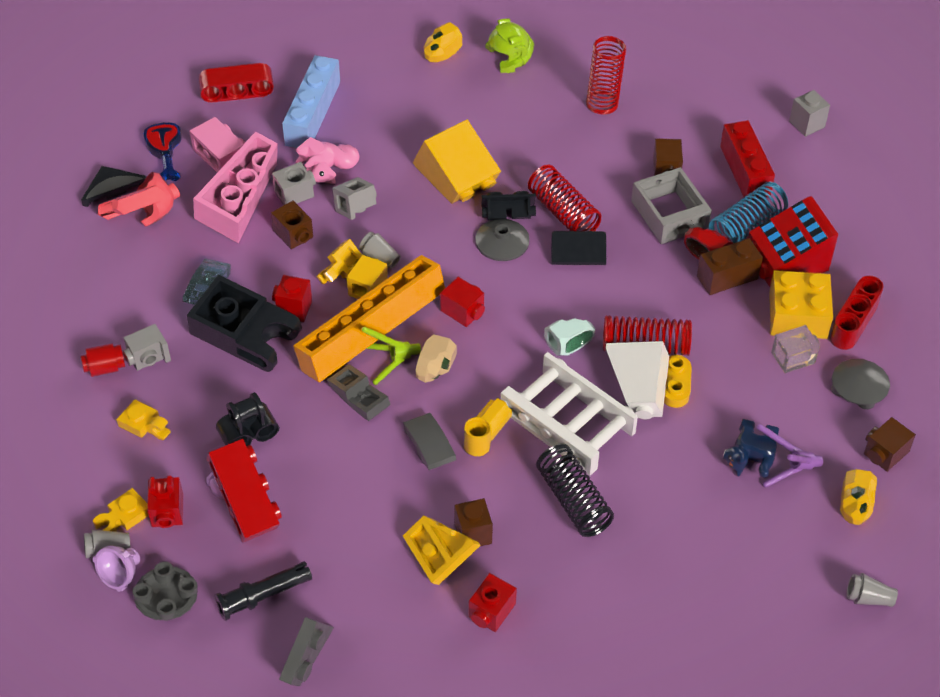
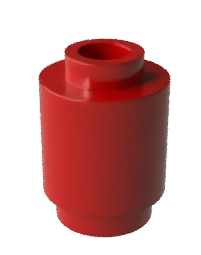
(103, 359)

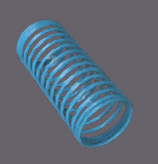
(720, 218)

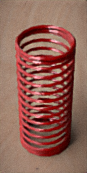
(621, 57)
(548, 185)
(686, 331)

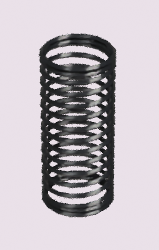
(590, 516)

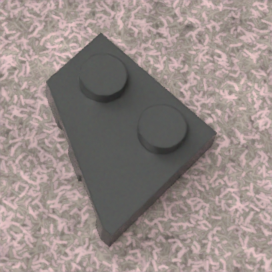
(305, 650)

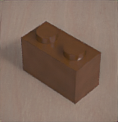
(729, 266)

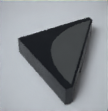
(110, 183)

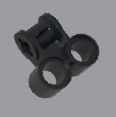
(247, 421)

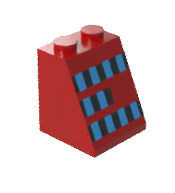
(795, 240)

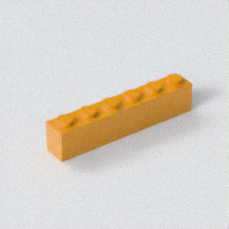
(378, 310)

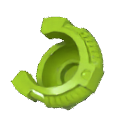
(513, 41)

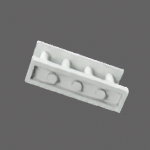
(550, 431)

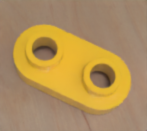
(678, 378)

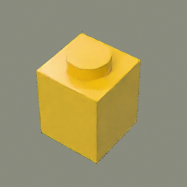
(366, 276)

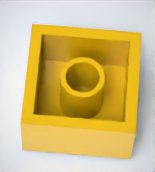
(799, 301)

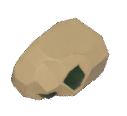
(435, 358)

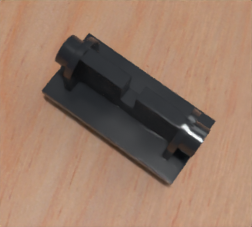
(495, 205)

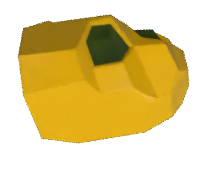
(443, 43)
(858, 496)

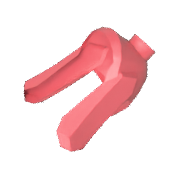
(152, 195)

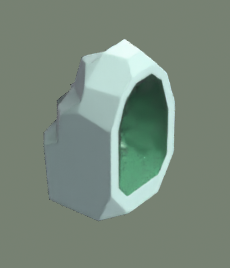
(568, 335)

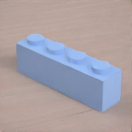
(311, 101)

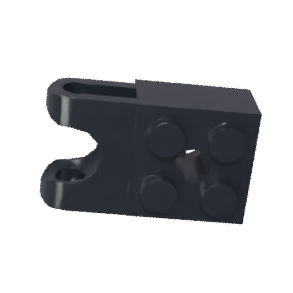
(241, 322)

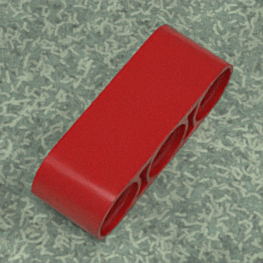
(236, 82)
(856, 312)

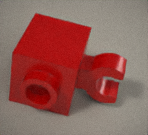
(165, 502)

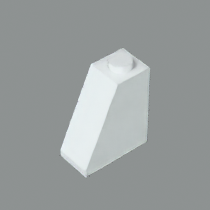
(641, 375)

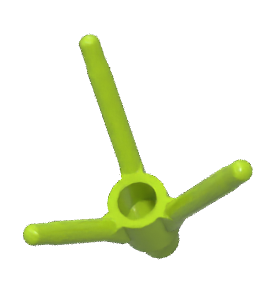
(397, 349)

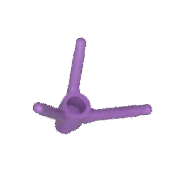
(798, 458)

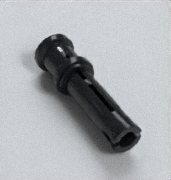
(250, 594)

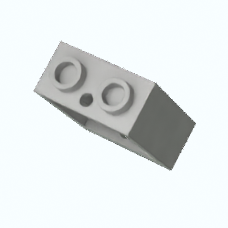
(676, 224)

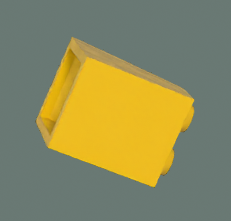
(457, 163)

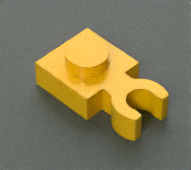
(124, 511)

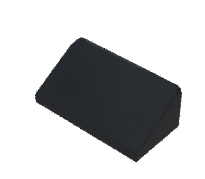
(578, 248)

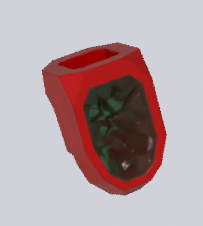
(701, 241)

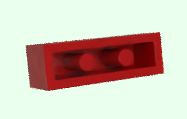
(746, 157)
(244, 490)

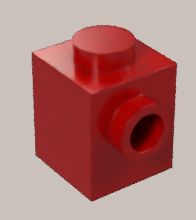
(293, 296)
(462, 301)
(492, 602)

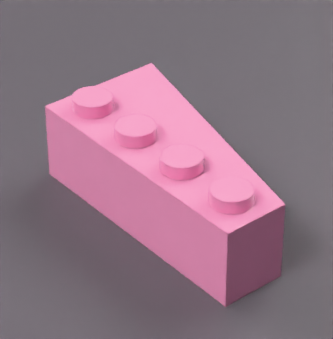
(236, 189)

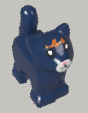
(752, 446)

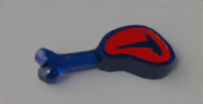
(160, 142)

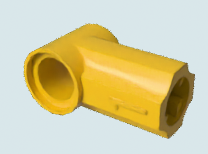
(485, 426)

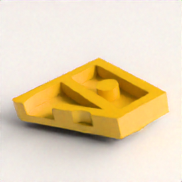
(438, 547)

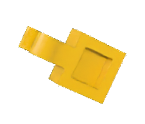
(342, 260)
(141, 418)

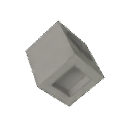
(293, 183)

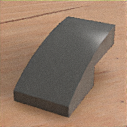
(358, 393)
(430, 441)

